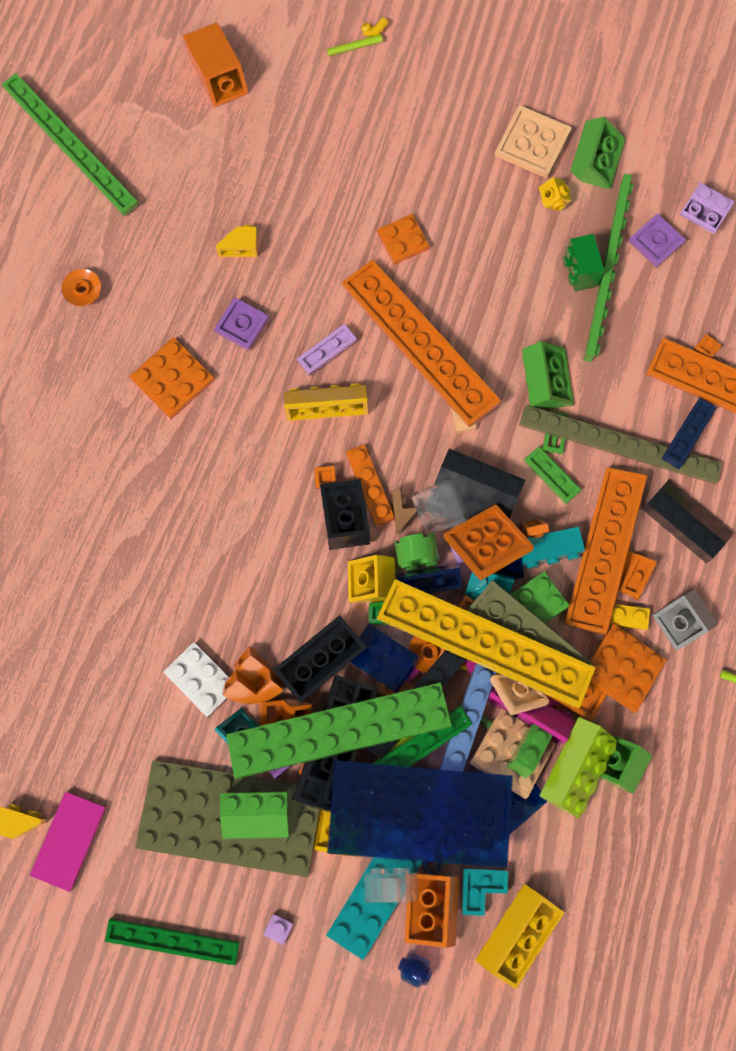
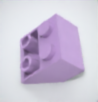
(707, 208)

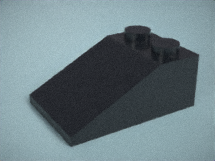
(345, 514)

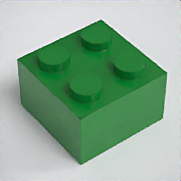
(583, 262)

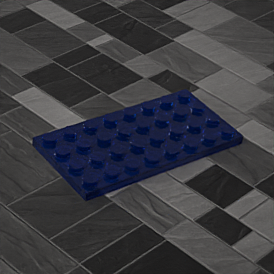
(420, 814)

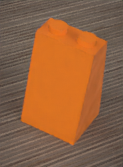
(216, 64)

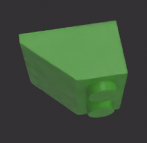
(626, 765)

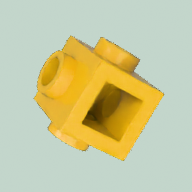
(555, 194)

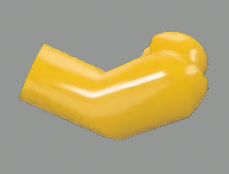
(377, 29)

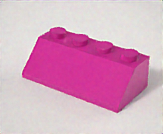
(549, 719)

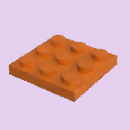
(171, 378)
(488, 542)
(625, 668)

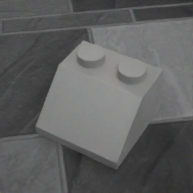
(685, 620)

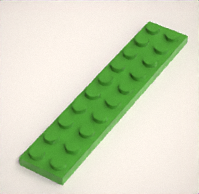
(338, 730)

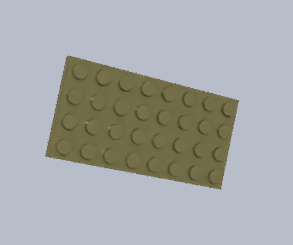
(184, 820)

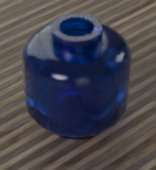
(415, 970)

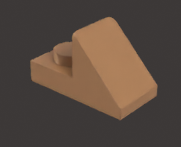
(402, 516)

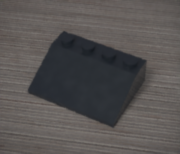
(480, 483)

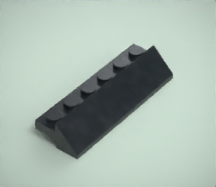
(316, 772)

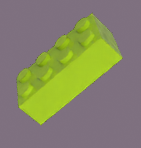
(579, 768)

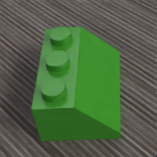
(598, 153)
(547, 376)
(254, 815)

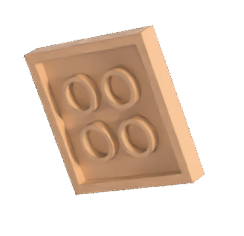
(533, 141)
(499, 747)

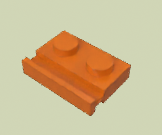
(636, 575)

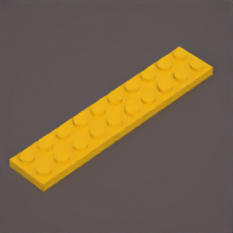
(486, 643)

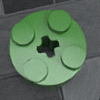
(417, 551)

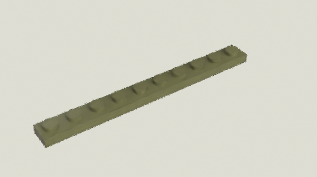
(616, 443)

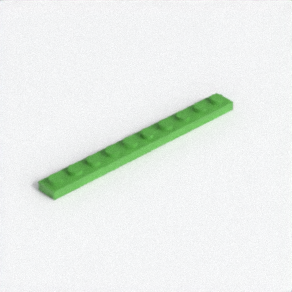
(70, 144)
(611, 259)

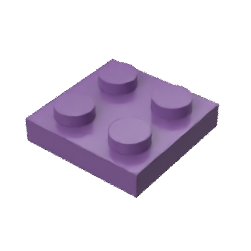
(657, 240)
(241, 324)

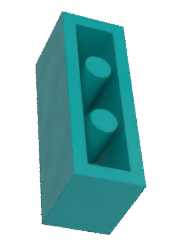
(554, 547)

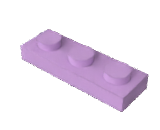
(326, 349)

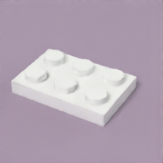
(198, 679)

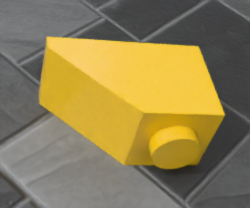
(239, 243)

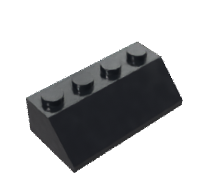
(688, 521)
(320, 658)

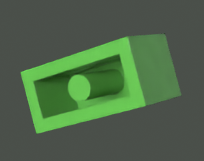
(529, 751)

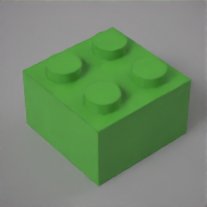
(541, 598)

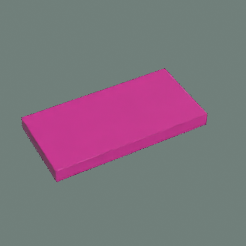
(67, 841)

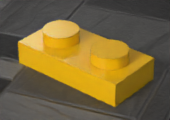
(630, 617)

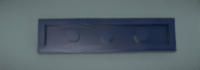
(689, 433)

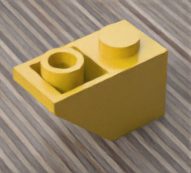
(17, 823)

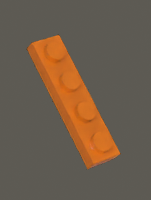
(372, 489)

